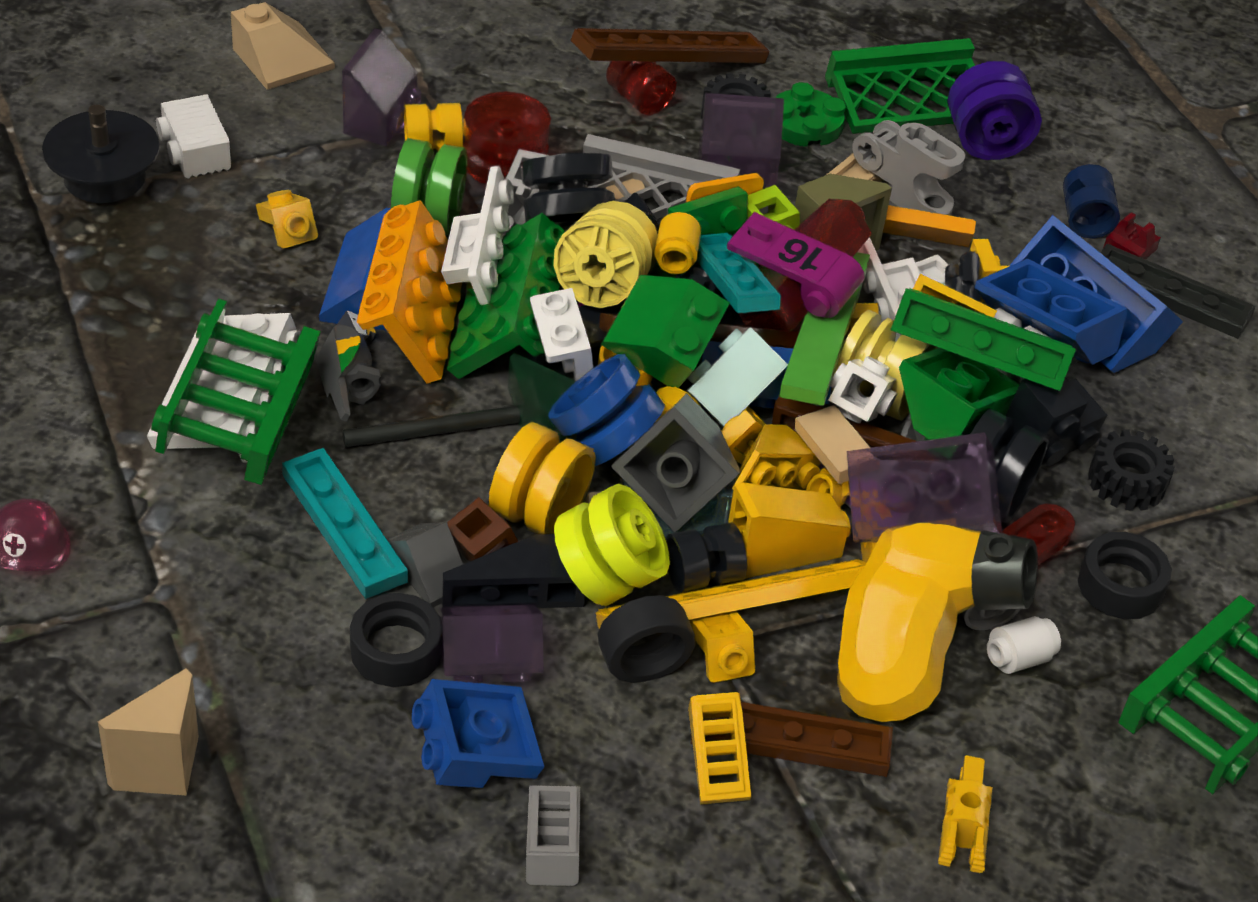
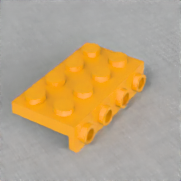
(408, 289)

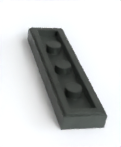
(1185, 294)

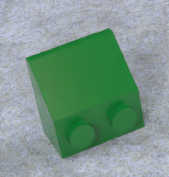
(666, 326)

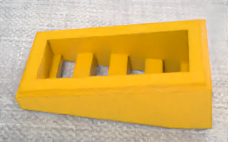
(718, 706)

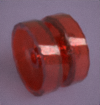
(500, 126)

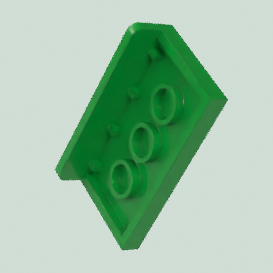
(508, 319)

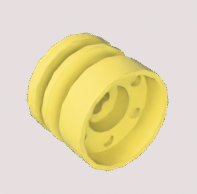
(620, 238)
(876, 340)

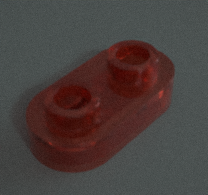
(1038, 523)

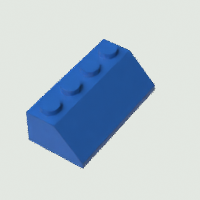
(1147, 320)

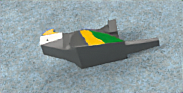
(346, 365)

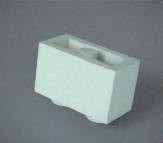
(735, 376)

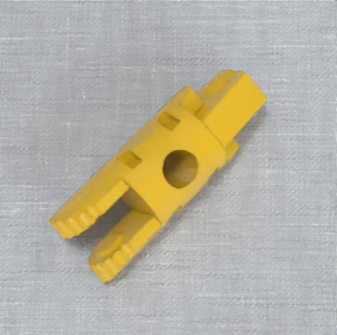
(967, 815)

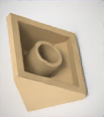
(152, 739)

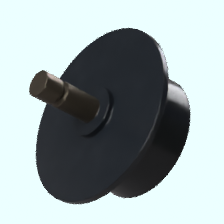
(101, 153)

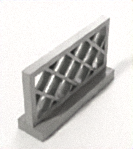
(656, 169)

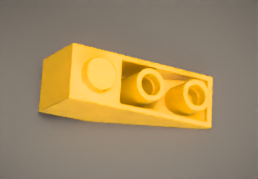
(779, 460)

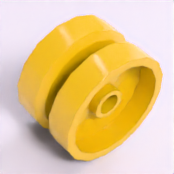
(540, 478)

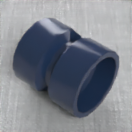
(1091, 201)

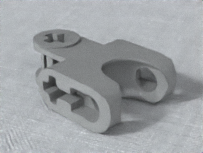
(911, 163)

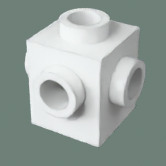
(847, 389)

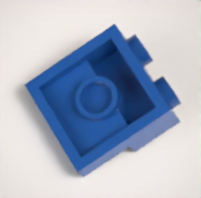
(476, 733)

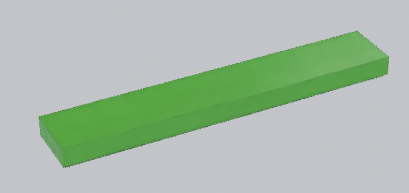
(819, 350)

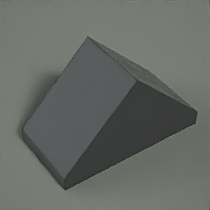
(427, 553)

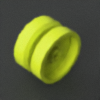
(611, 545)

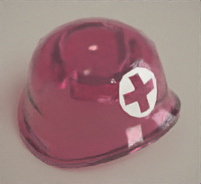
(32, 536)

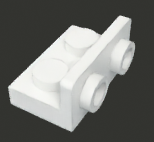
(562, 331)

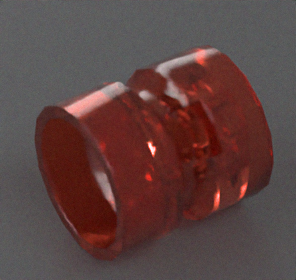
(643, 84)

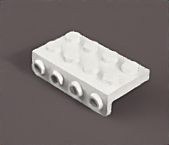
(273, 326)

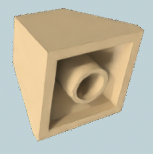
(276, 46)

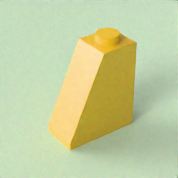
(787, 527)

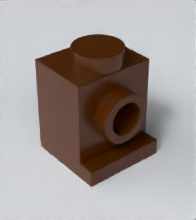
(480, 531)

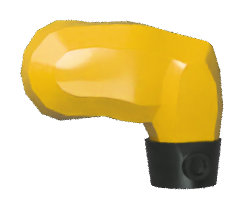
(908, 606)

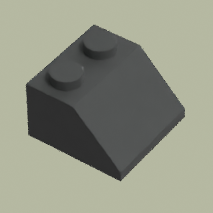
(679, 463)

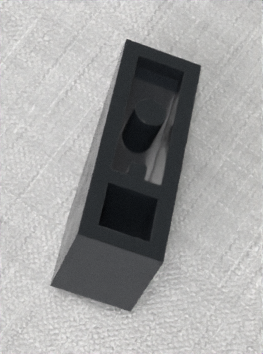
(514, 576)

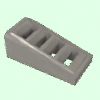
(553, 836)

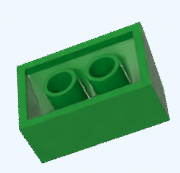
(952, 392)

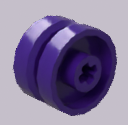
(994, 110)

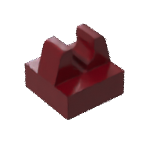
(1133, 237)

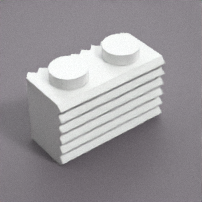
(194, 136)

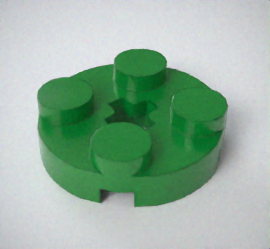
(823, 115)

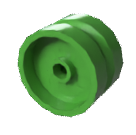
(433, 180)

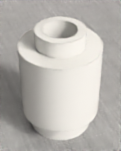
(1023, 644)

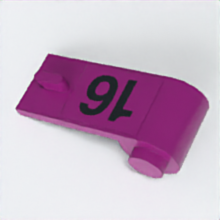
(825, 273)

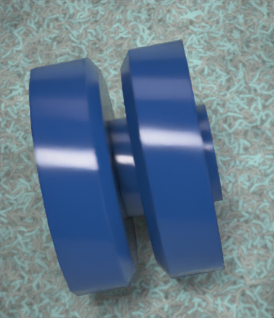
(607, 408)

